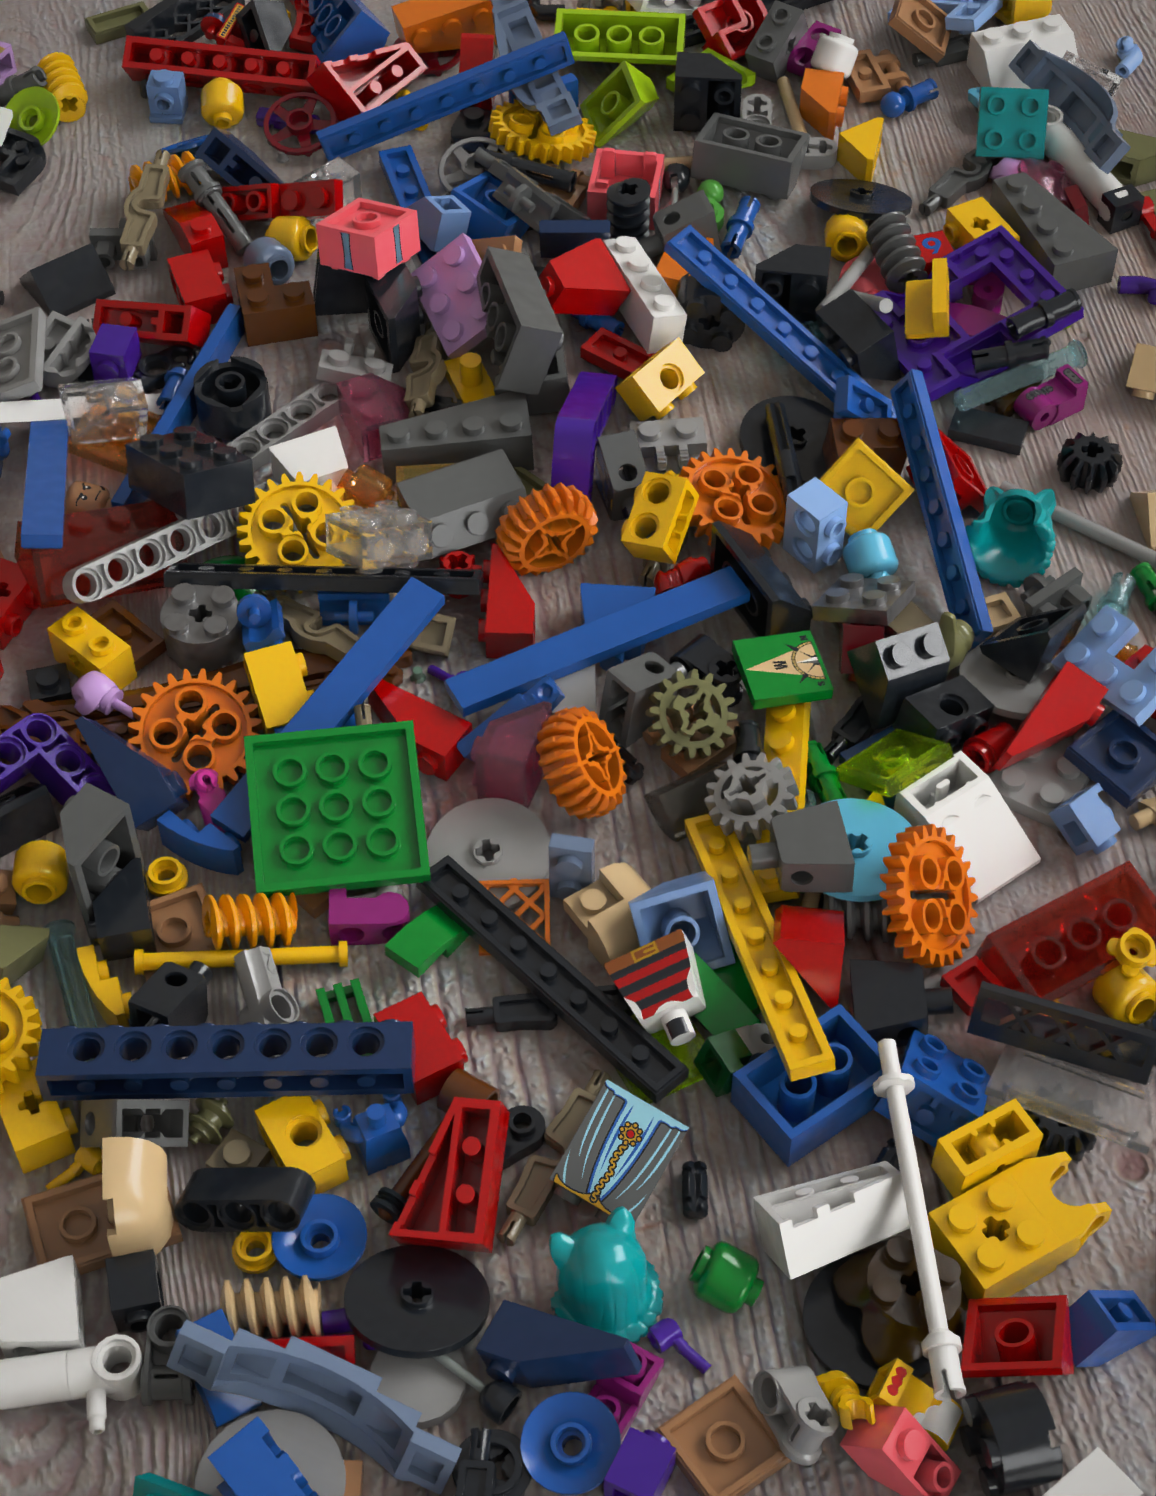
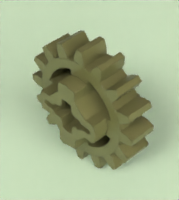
(707, 721)

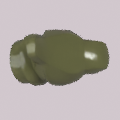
(957, 637)

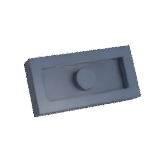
(570, 864)

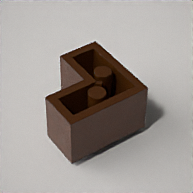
(273, 311)
(878, 434)

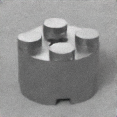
(202, 627)

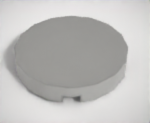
(421, 1385)

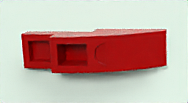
(271, 200)

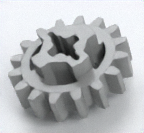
(750, 795)

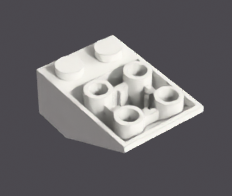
(974, 812)

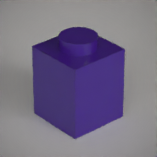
(115, 352)
(641, 1465)

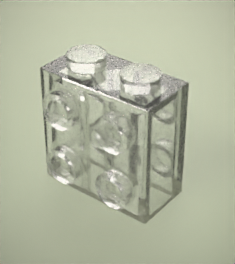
(378, 536)

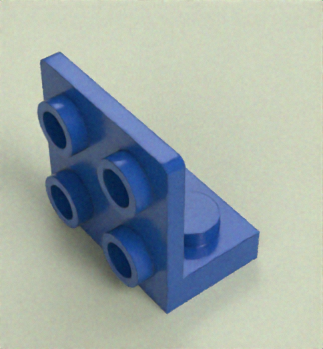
(946, 1088)

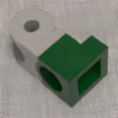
(729, 1052)

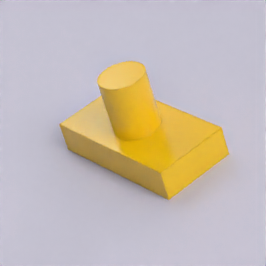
(469, 378)

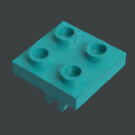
(1011, 122)

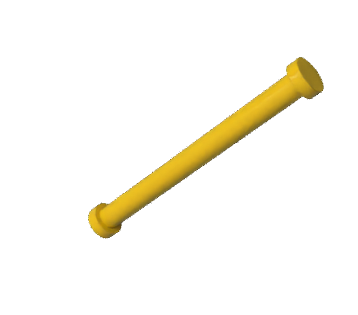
(225, 958)

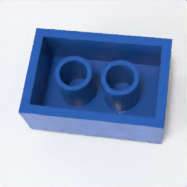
(811, 1110)

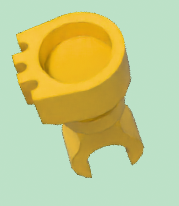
(846, 1398)

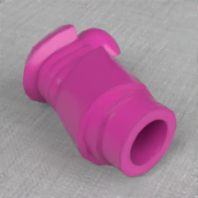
(210, 795)

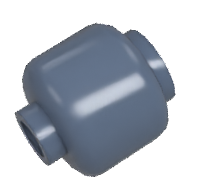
(273, 252)

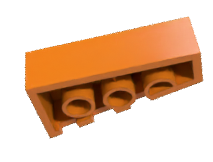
(439, 23)

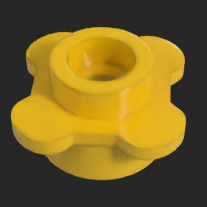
(1140, 942)

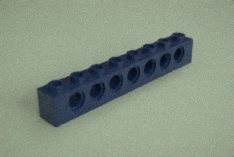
(205, 1074)

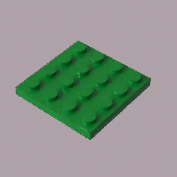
(336, 809)

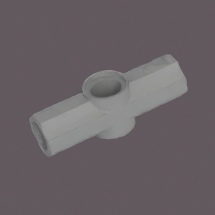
(262, 989)

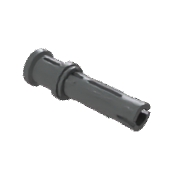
(208, 192)

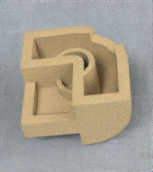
(604, 911)
(135, 1195)

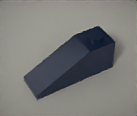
(234, 160)
(134, 775)
(550, 1350)

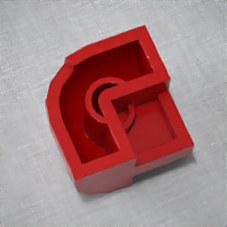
(730, 25)

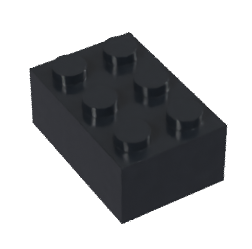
(190, 472)

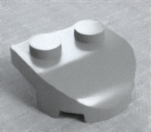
(66, 348)

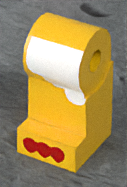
(898, 1387)

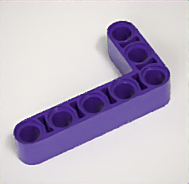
(578, 427)
(44, 757)

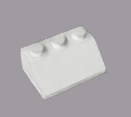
(996, 47)

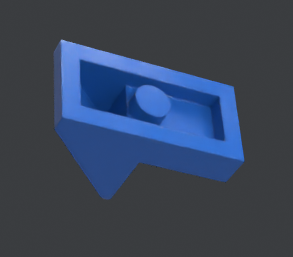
(858, 400)

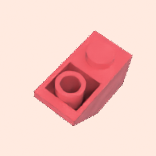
(900, 1454)

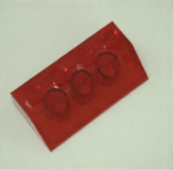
(88, 537)
(1067, 938)

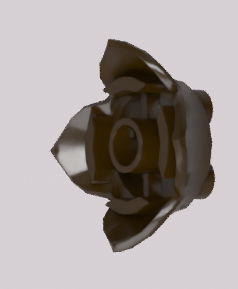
(891, 1318)

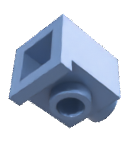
(167, 96)
(1086, 821)

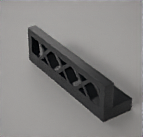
(175, 17)
(1062, 1039)

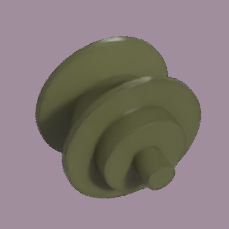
(210, 1118)

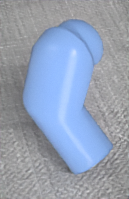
(1129, 55)

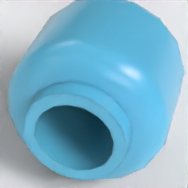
(870, 554)

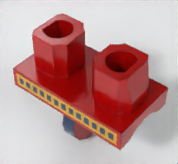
(224, 31)

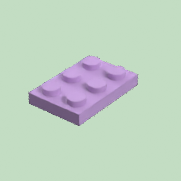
(453, 296)

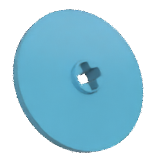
(871, 829)

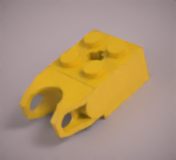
(1013, 1228)

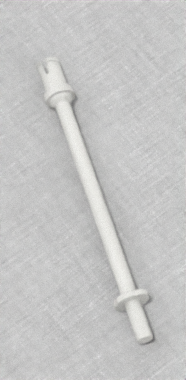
(940, 1344)

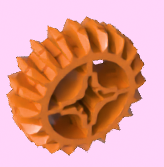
(547, 529)
(581, 763)

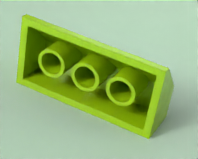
(622, 35)

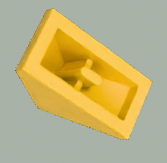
(860, 148)

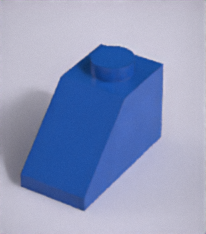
(1108, 1325)

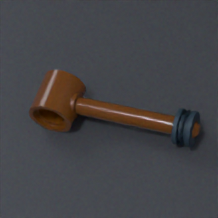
(390, 1202)

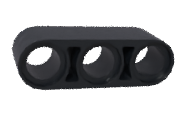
(245, 1199)

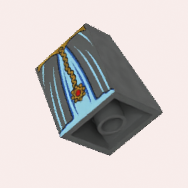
(617, 1153)

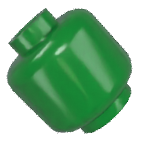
(726, 1277)

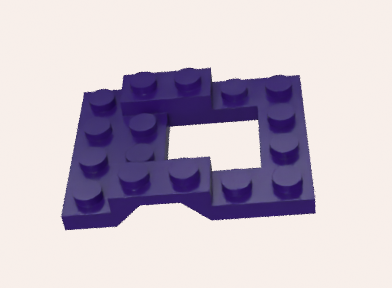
(948, 360)

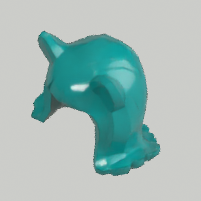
(1013, 535)
(606, 1278)

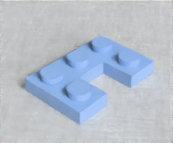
(966, 15)
(1094, 652)

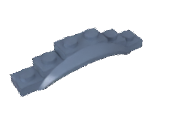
(548, 95)
(1083, 100)
(322, 1388)

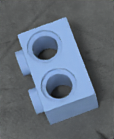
(815, 525)

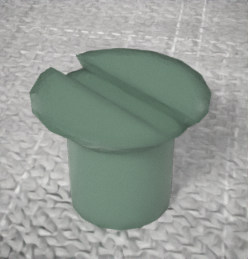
(418, 675)

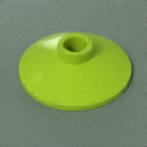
(35, 112)

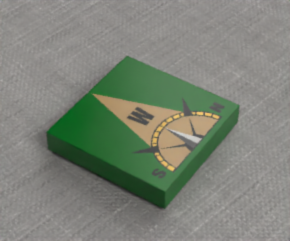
(782, 669)

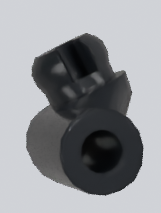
(544, 12)

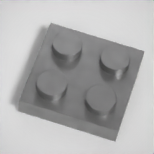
(864, 600)

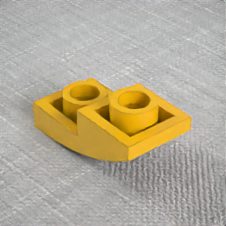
(103, 989)

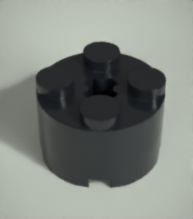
(708, 319)
(231, 396)
(1011, 1438)

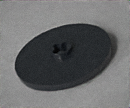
(859, 198)
(807, 423)
(383, 1309)
(835, 1333)

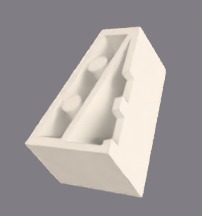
(831, 1217)

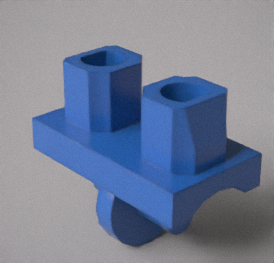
(351, 608)
(260, 622)

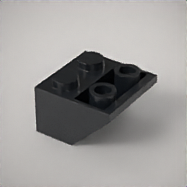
(703, 88)
(796, 279)

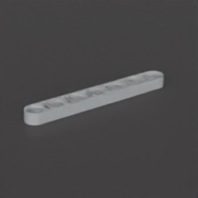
(283, 422)
(163, 552)

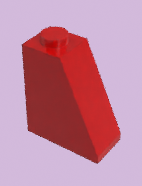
(585, 281)

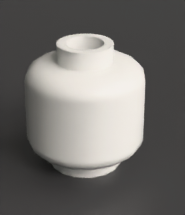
(835, 54)

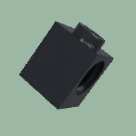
(134, 1289)

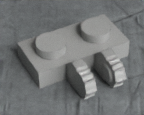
(342, 365)
(670, 438)

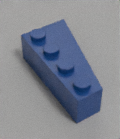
(257, 1466)

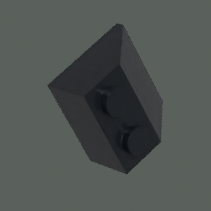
(394, 313)
(859, 337)
(898, 668)

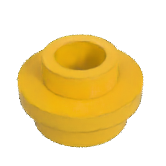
(165, 868)
(248, 1241)

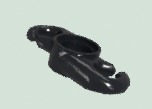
(165, 360)

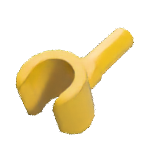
(85, 1159)

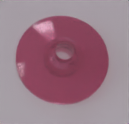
(1049, 175)

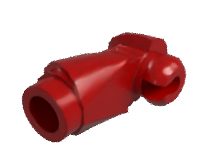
(681, 573)

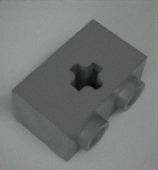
(775, 40)

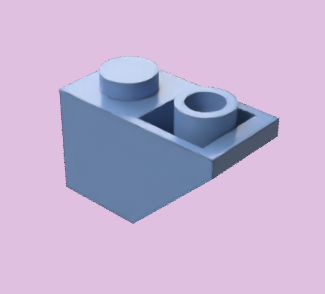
(440, 220)

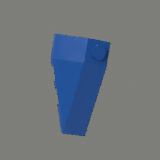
(344, 29)

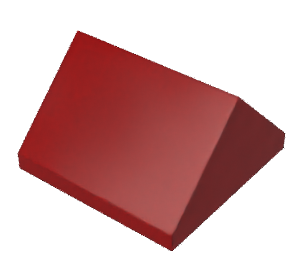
(813, 945)
(1017, 1337)

